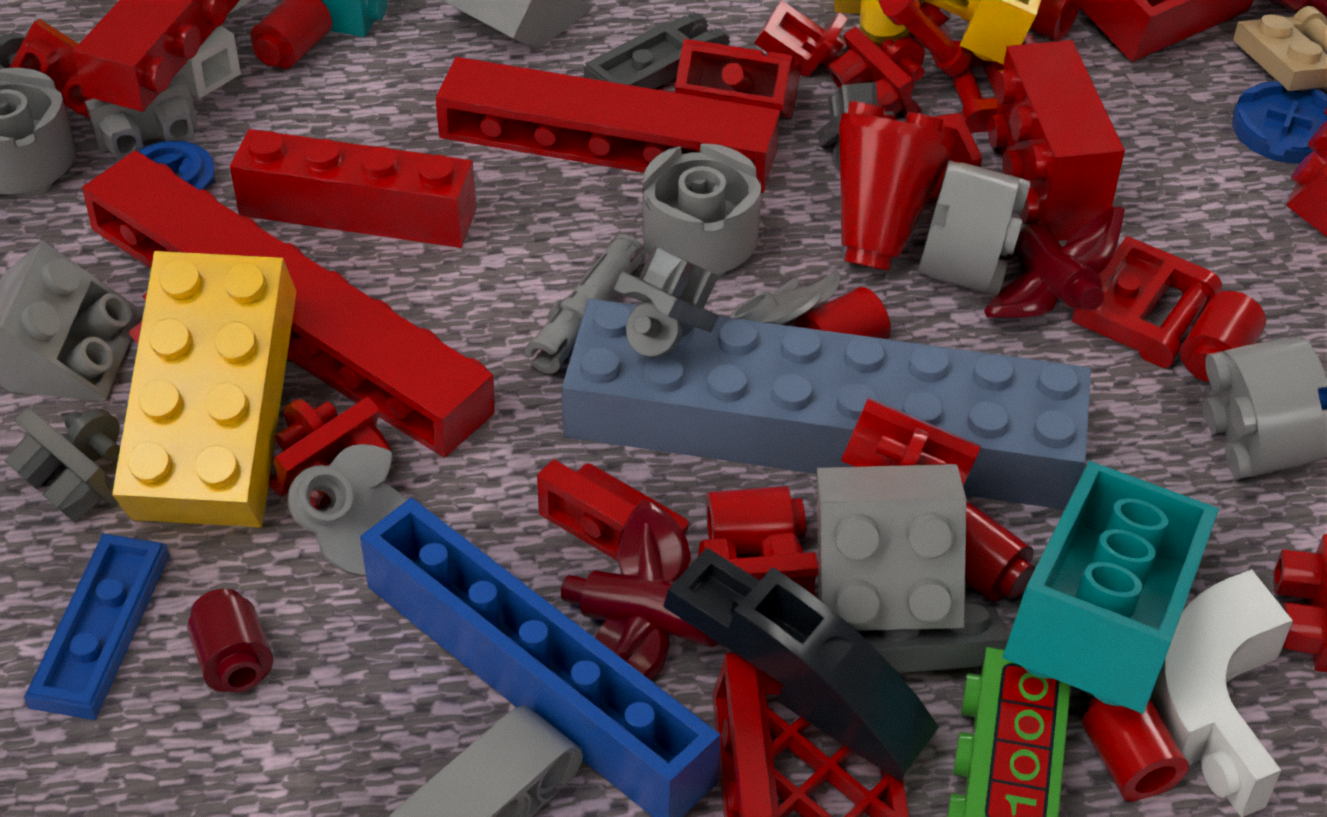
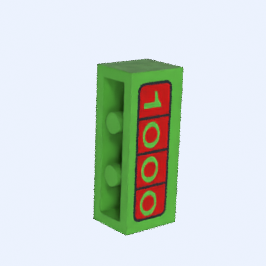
(1014, 745)

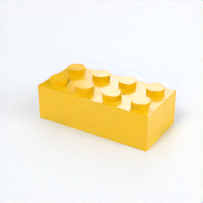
(206, 390)

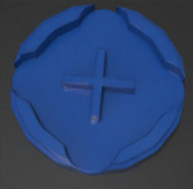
(1279, 120)

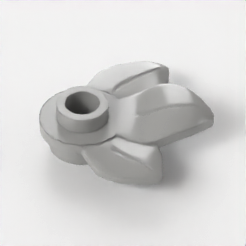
(788, 301)
(357, 502)

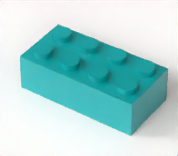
(1111, 587)

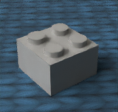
(892, 545)

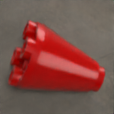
(886, 179)

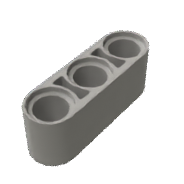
(500, 773)

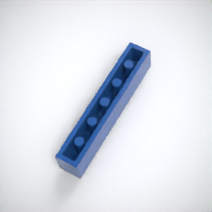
(542, 660)

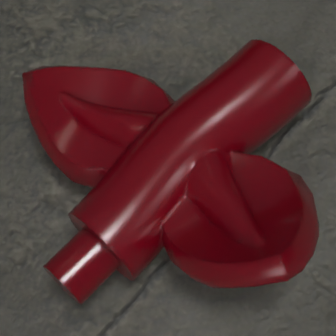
(1059, 271)
(635, 623)

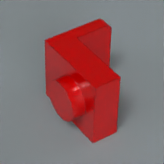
(796, 35)

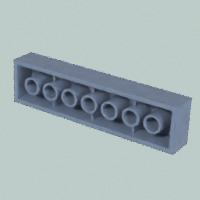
(797, 394)

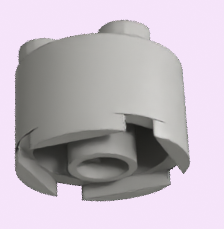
(33, 133)
(702, 206)
(973, 227)
(1267, 405)

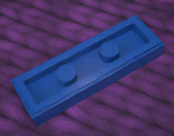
(97, 627)

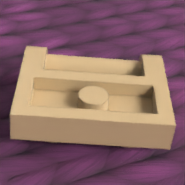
(1285, 47)

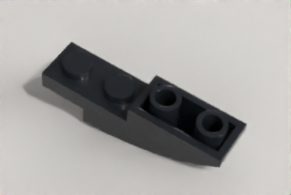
(821, 660)

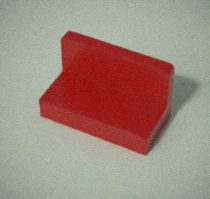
(590, 504)

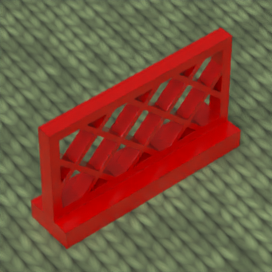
(746, 755)

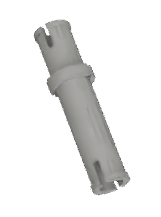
(565, 316)

